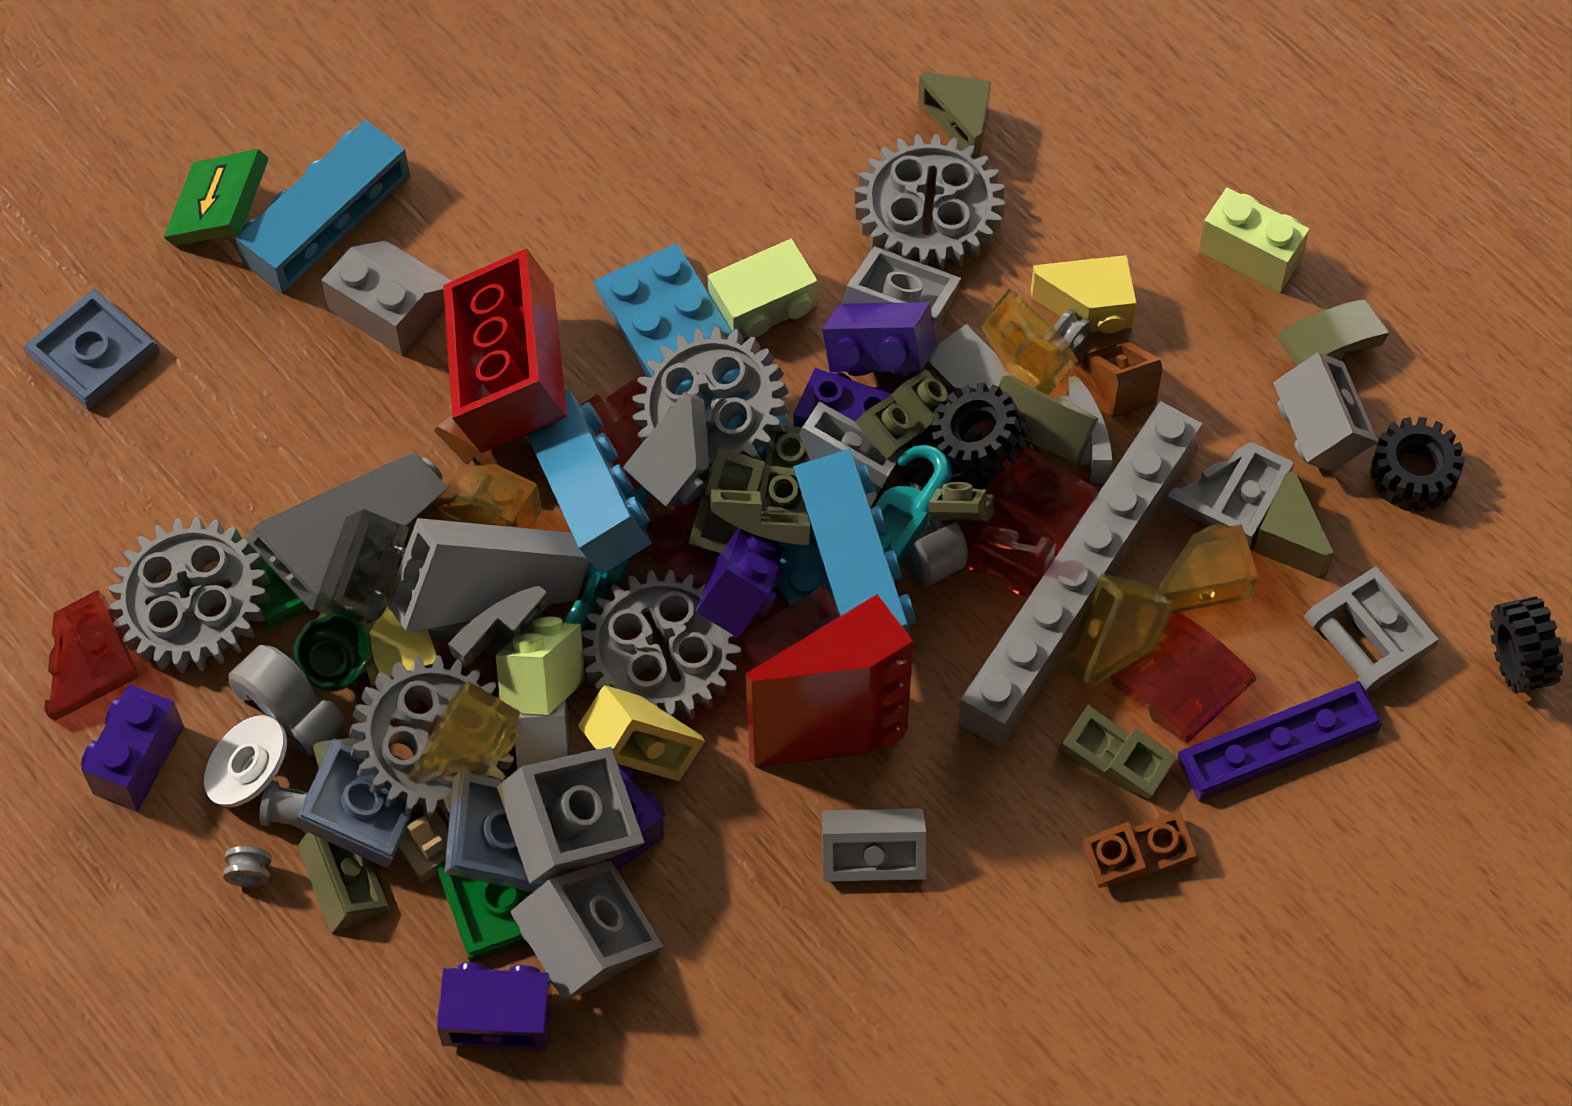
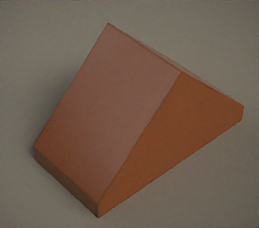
(1125, 376)

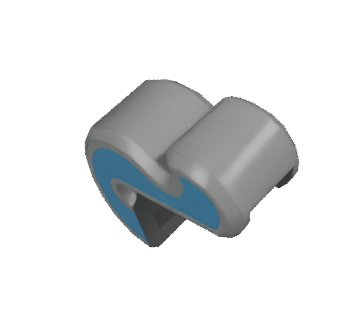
(936, 552)
(286, 696)

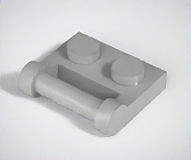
(1382, 618)

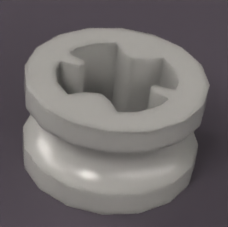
(1073, 329)
(247, 866)

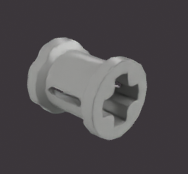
(280, 804)

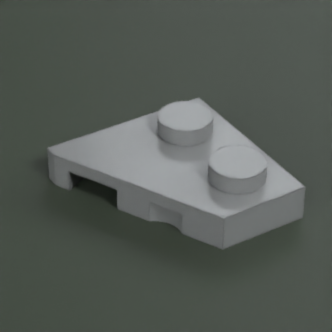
(1234, 490)

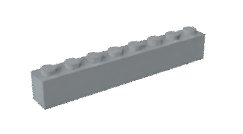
(1061, 597)

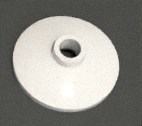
(245, 761)

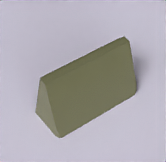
(342, 883)

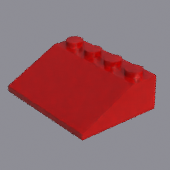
(833, 691)

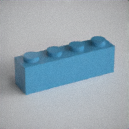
(322, 206)
(590, 487)
(850, 534)

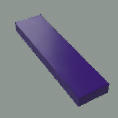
(1279, 740)

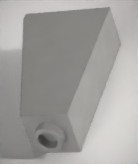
(304, 536)
(465, 568)

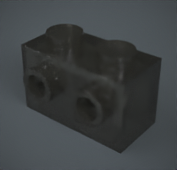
(362, 567)

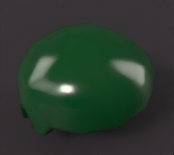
(333, 651)

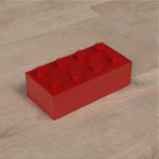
(504, 351)

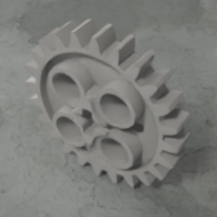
(974, 205)
(706, 364)
(193, 633)
(620, 661)
(435, 689)

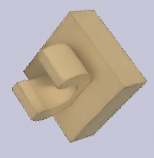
(425, 846)

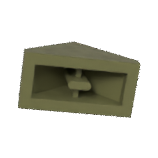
(957, 107)
(1294, 532)

